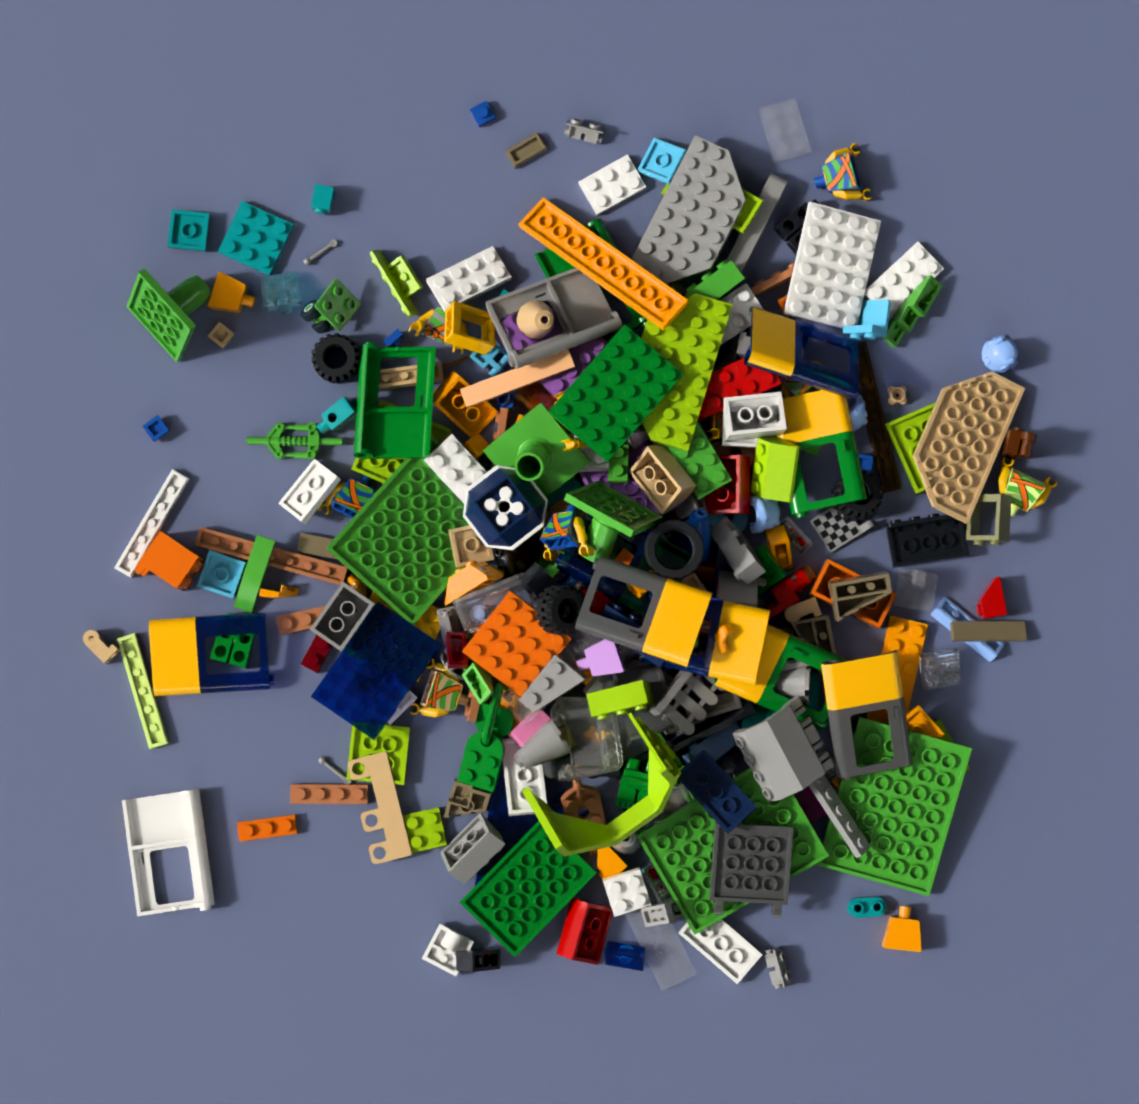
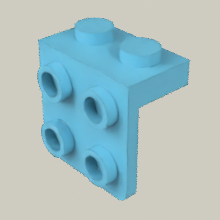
(872, 321)

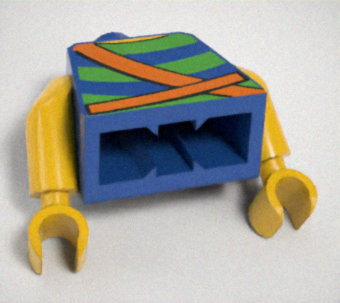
(841, 175)
(349, 496)
(565, 531)

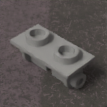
(591, 131)
(448, 621)
(777, 959)

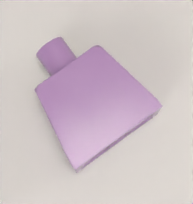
(602, 659)

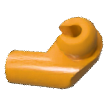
(357, 584)
(721, 636)

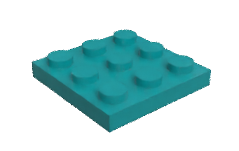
(255, 238)

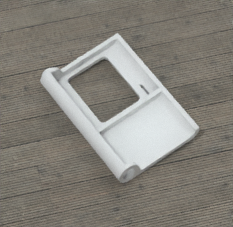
(163, 824)

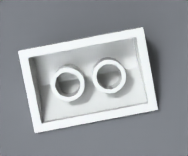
(754, 416)

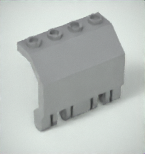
(783, 751)

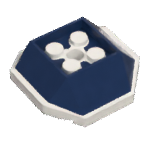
(508, 528)

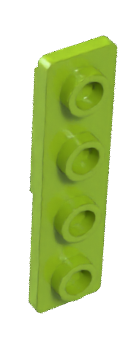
(400, 279)

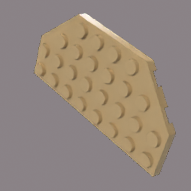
(964, 441)

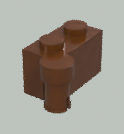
(1017, 444)

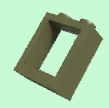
(1002, 520)

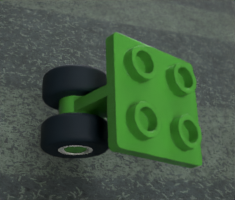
(332, 308)

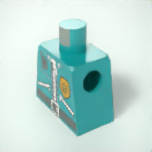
(345, 411)

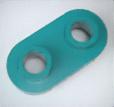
(867, 907)

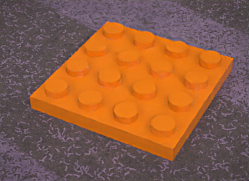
(514, 644)

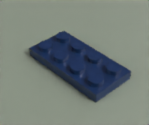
(716, 791)

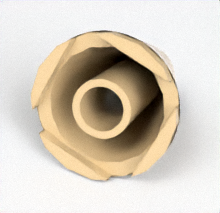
(535, 319)

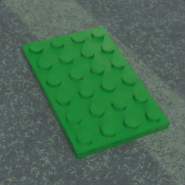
(615, 393)
(526, 889)

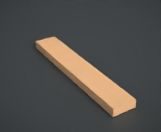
(516, 378)

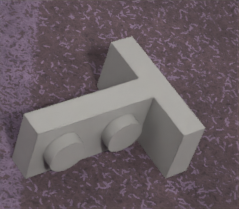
(661, 913)

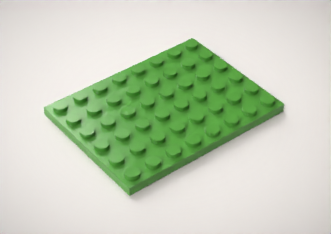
(403, 539)
(898, 809)
(683, 849)

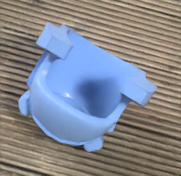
(1000, 354)
(858, 413)
(766, 514)

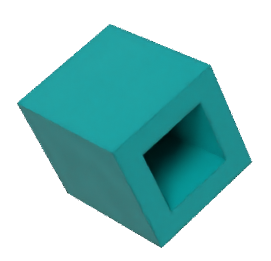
(322, 199)

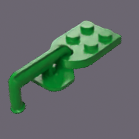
(481, 760)

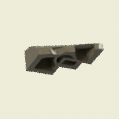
(466, 799)

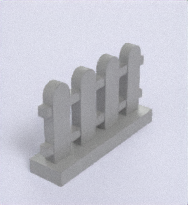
(681, 698)

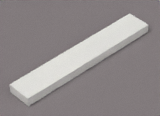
(152, 522)

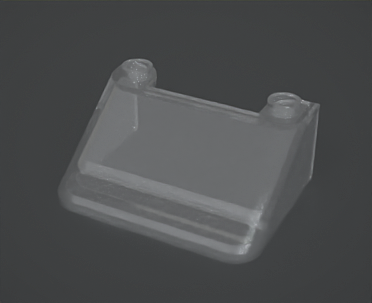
(592, 742)

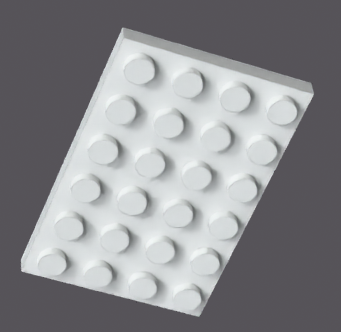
(832, 266)

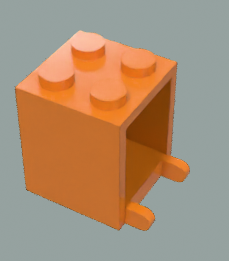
(170, 562)

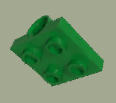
(774, 570)

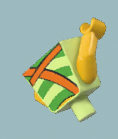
(1025, 490)

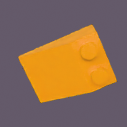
(451, 403)

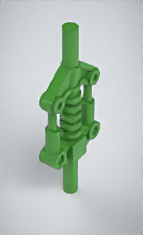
(274, 440)

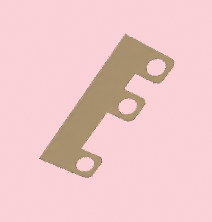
(388, 810)

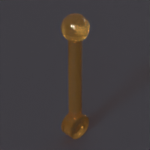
(446, 366)

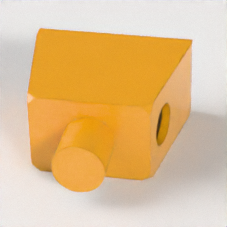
(229, 295)
(903, 932)

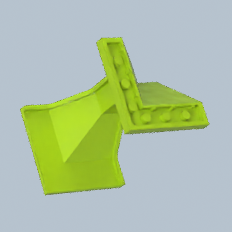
(578, 835)

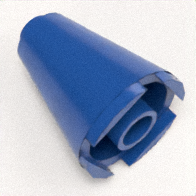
(701, 521)

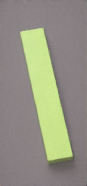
(142, 691)

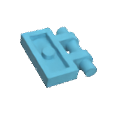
(485, 360)

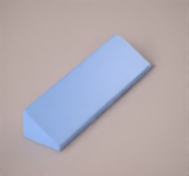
(947, 612)

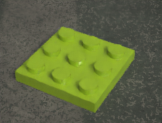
(392, 740)

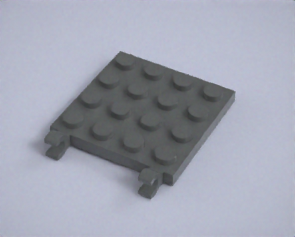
(751, 865)

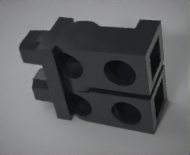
(791, 225)

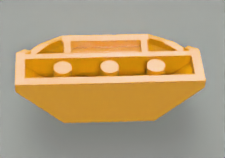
(470, 579)

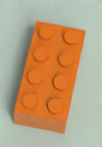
(871, 614)

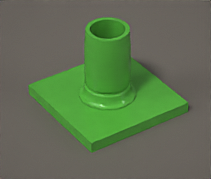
(167, 313)
(536, 451)
(611, 515)

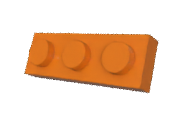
(267, 827)

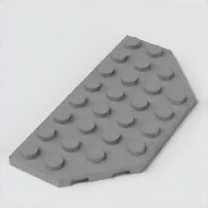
(693, 215)

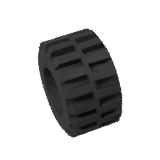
(332, 342)
(857, 511)
(548, 609)

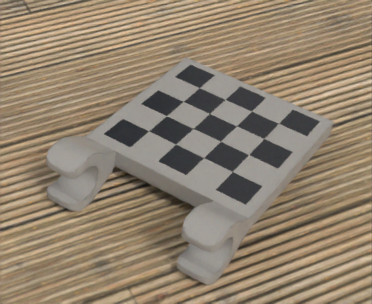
(836, 530)

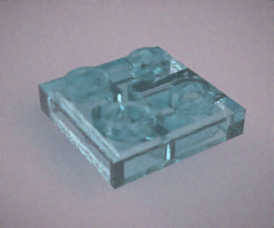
(281, 292)

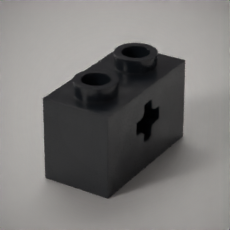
(478, 960)

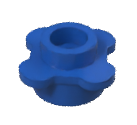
(507, 400)

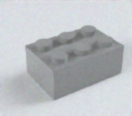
(342, 616)

